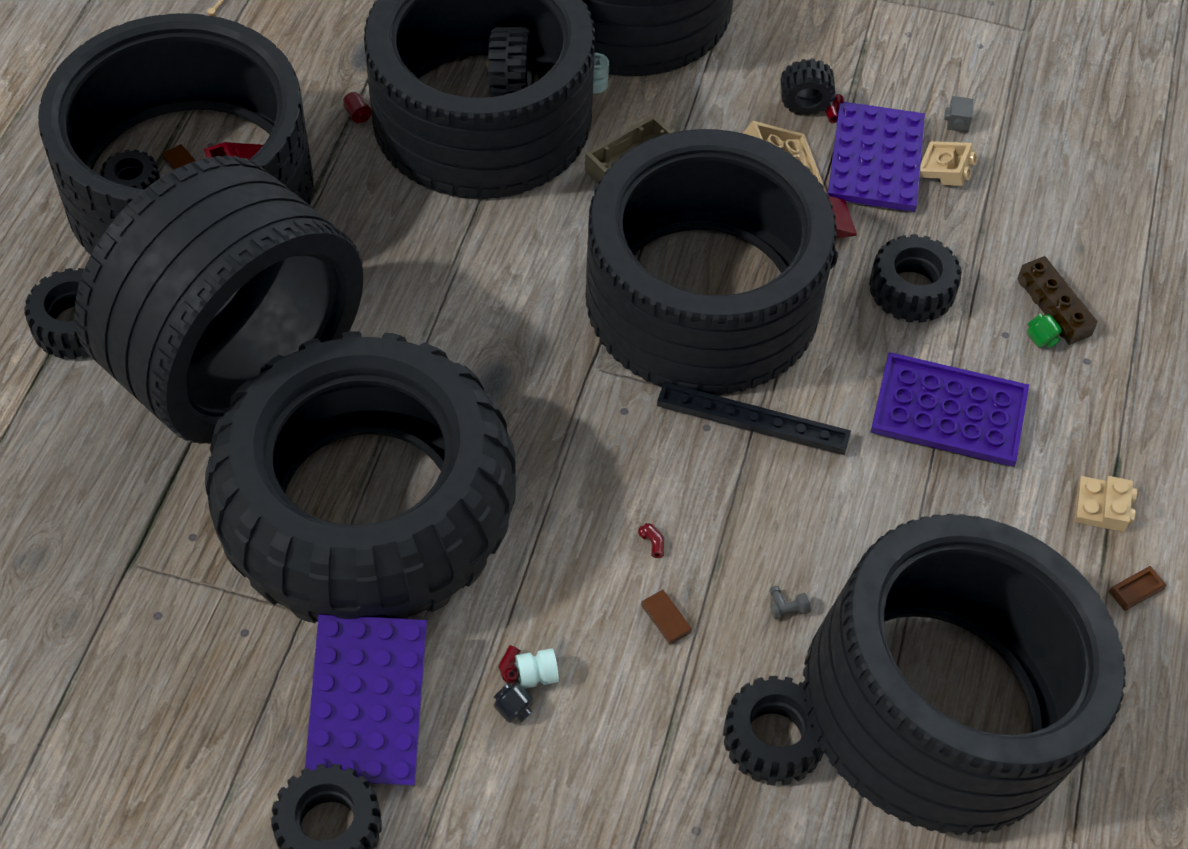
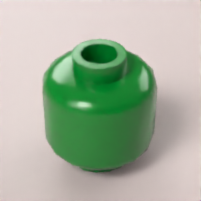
(1044, 331)

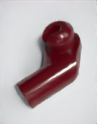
(507, 665)

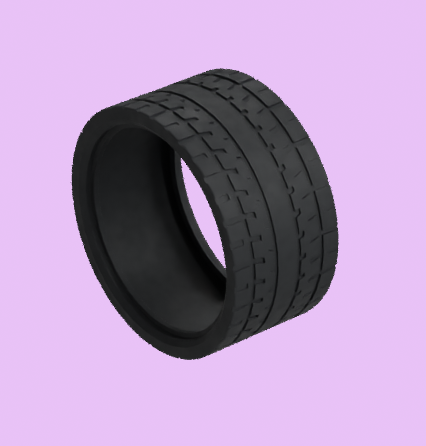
(156, 70)

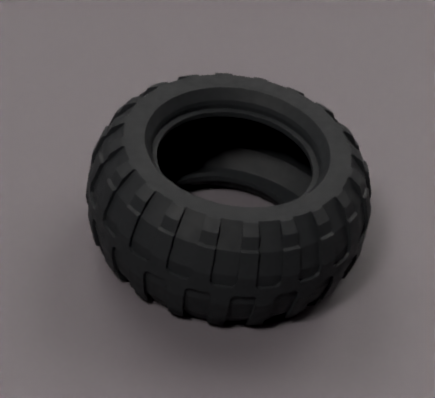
(345, 392)

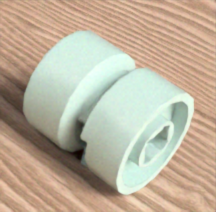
(601, 71)
(537, 668)

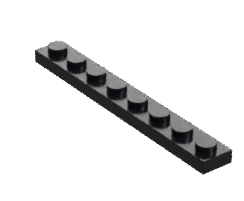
(754, 418)

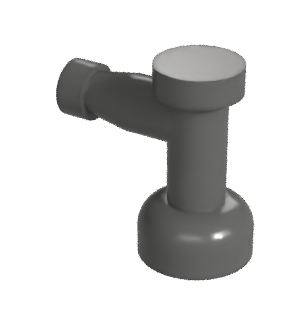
(781, 607)

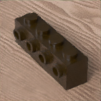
(1057, 299)

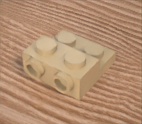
(948, 162)
(1105, 502)

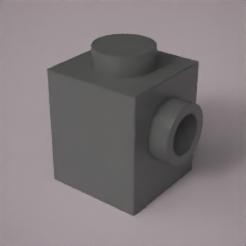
(959, 114)

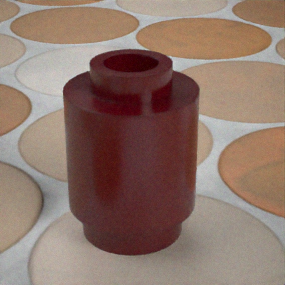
(357, 107)

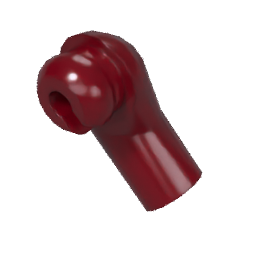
(831, 111)
(657, 539)

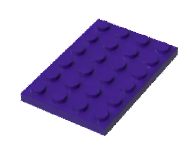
(877, 156)
(950, 409)
(367, 697)

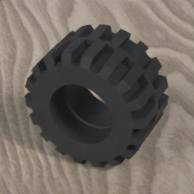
(807, 87)
(131, 169)

